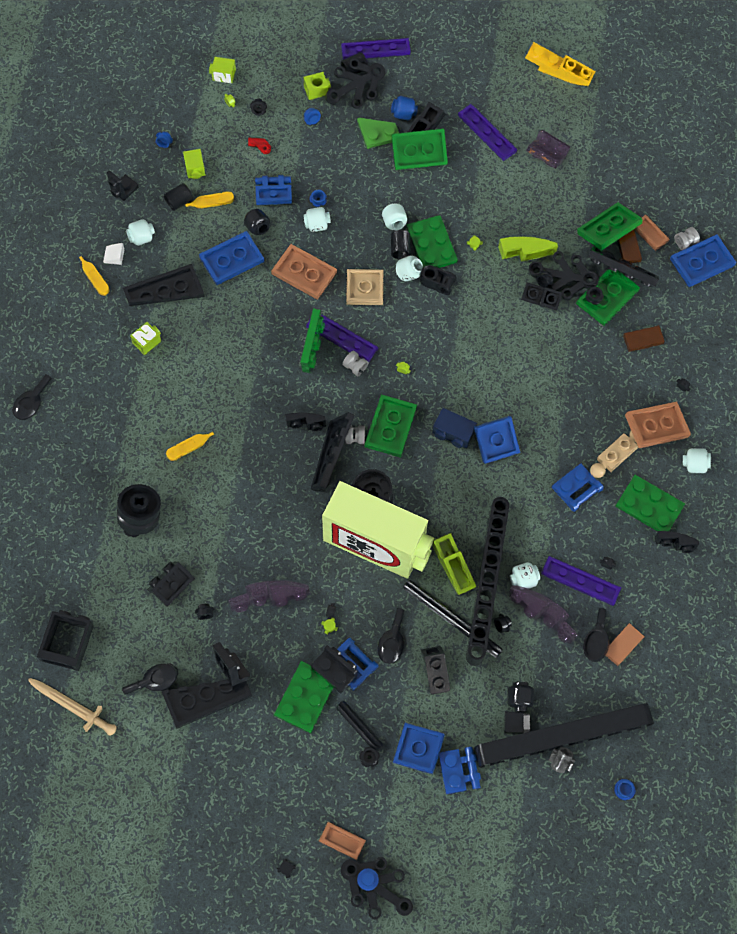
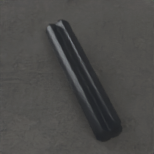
(360, 727)

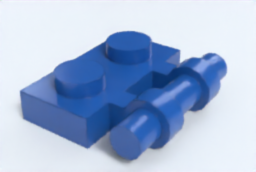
(273, 194)
(452, 770)

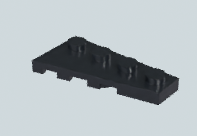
(607, 258)
(166, 287)
(332, 446)
(201, 700)

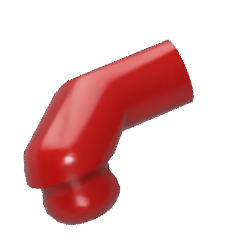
(260, 143)

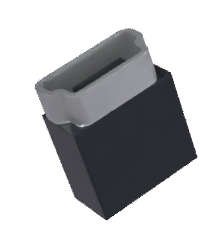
(516, 722)

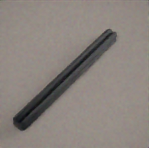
(448, 615)

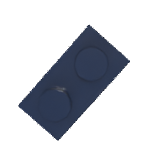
(454, 428)

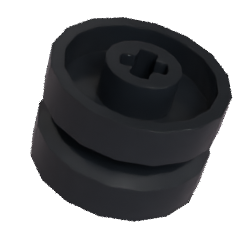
(138, 509)

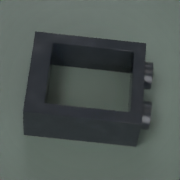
(58, 659)

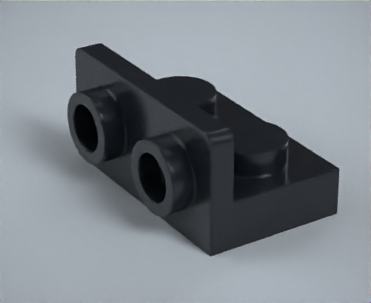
(170, 582)
(230, 665)
(335, 669)

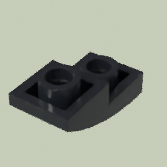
(541, 296)
(313, 421)
(682, 541)

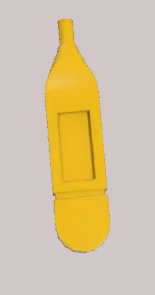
(212, 200)
(95, 277)
(187, 446)

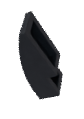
(428, 119)

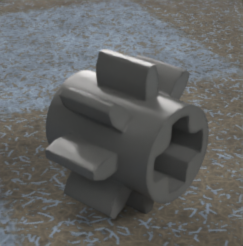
(562, 760)

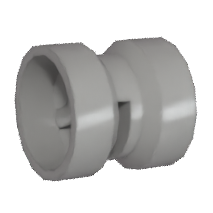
(689, 237)
(355, 363)
(359, 435)

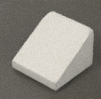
(114, 254)

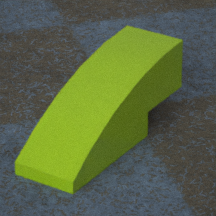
(526, 247)
(453, 563)

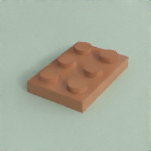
(304, 271)
(657, 424)

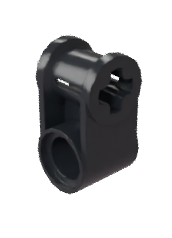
(438, 279)

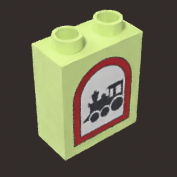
(376, 530)

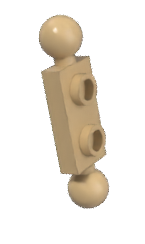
(614, 455)

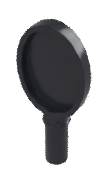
(29, 402)
(597, 640)
(392, 642)
(155, 679)

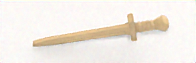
(74, 707)

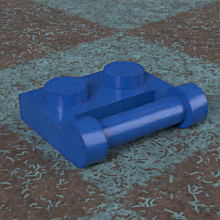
(572, 483)
(361, 675)

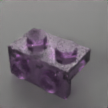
(548, 149)

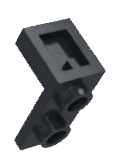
(121, 187)
(436, 669)

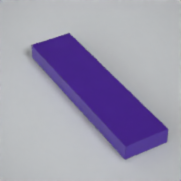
(377, 48)
(487, 132)
(346, 339)
(581, 580)

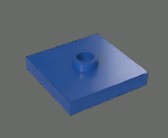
(497, 439)
(418, 748)

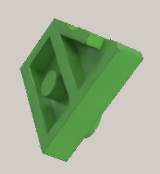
(376, 132)

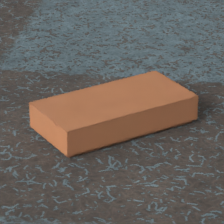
(651, 233)
(624, 644)
(342, 840)

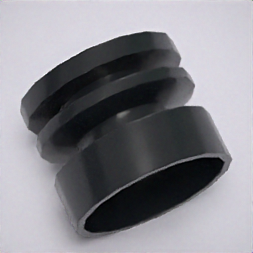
(375, 482)

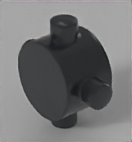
(683, 384)
(608, 563)
(331, 611)
(286, 868)

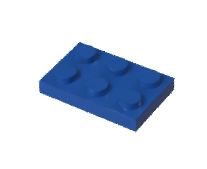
(231, 258)
(703, 260)

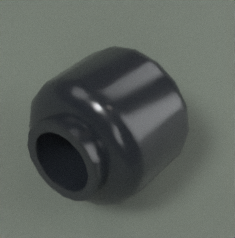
(257, 222)
(520, 696)

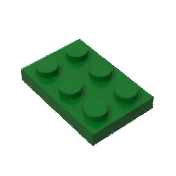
(419, 149)
(609, 226)
(432, 242)
(616, 291)
(312, 341)
(390, 425)
(650, 504)
(304, 698)

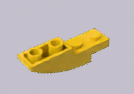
(562, 68)

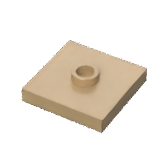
(364, 287)

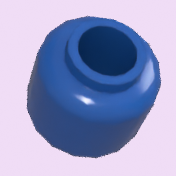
(404, 108)

